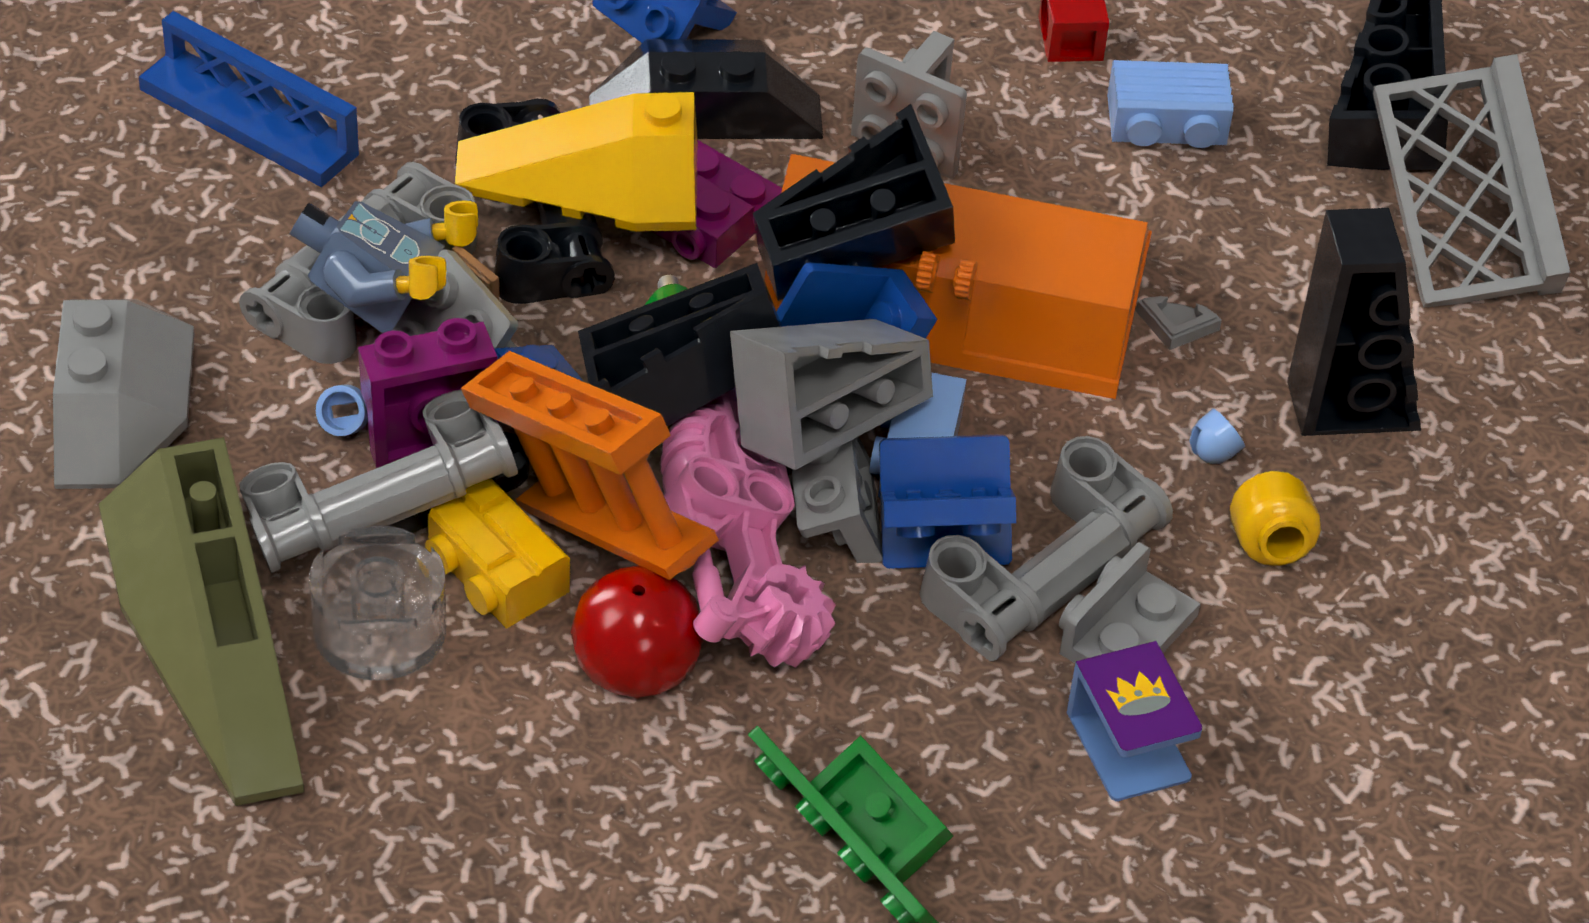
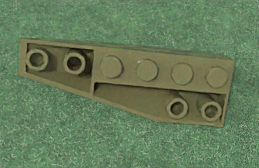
(201, 613)

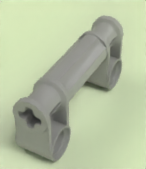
(310, 317)
(292, 522)
(989, 602)

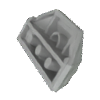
(117, 389)

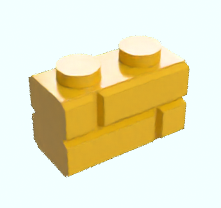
(498, 553)

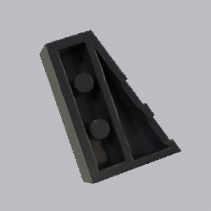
(860, 211)
(679, 347)

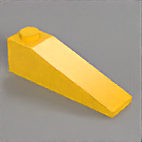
(606, 159)

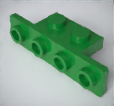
(872, 810)

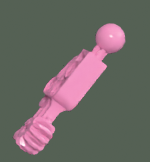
(745, 502)

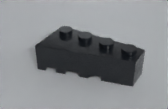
(1396, 45)

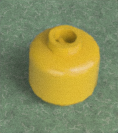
(1275, 518)

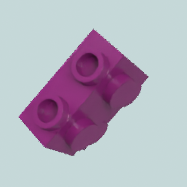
(725, 208)
(410, 371)

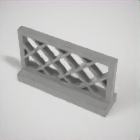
(1522, 174)

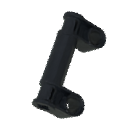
(546, 258)

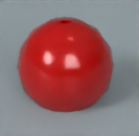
(636, 632)

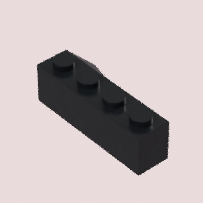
(1354, 333)

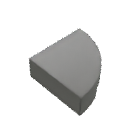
(1175, 322)

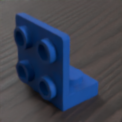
(855, 293)

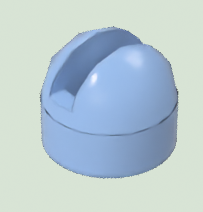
(343, 425)
(1214, 438)

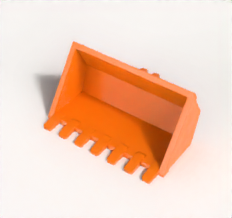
(1026, 288)

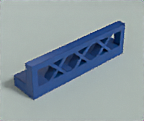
(252, 110)

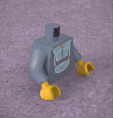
(379, 262)

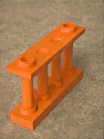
(585, 431)

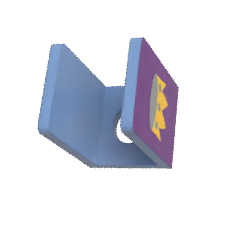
(1131, 719)

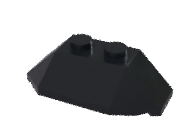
(736, 86)

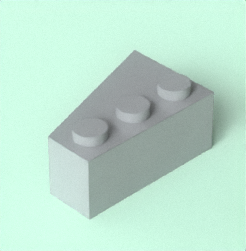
(824, 384)

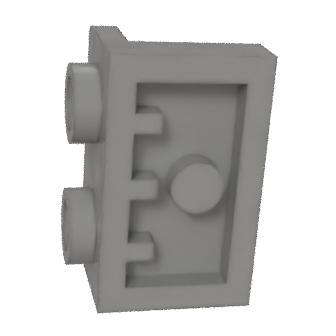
(840, 497)
(1125, 610)

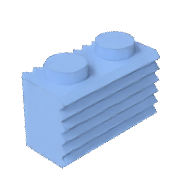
(1170, 103)

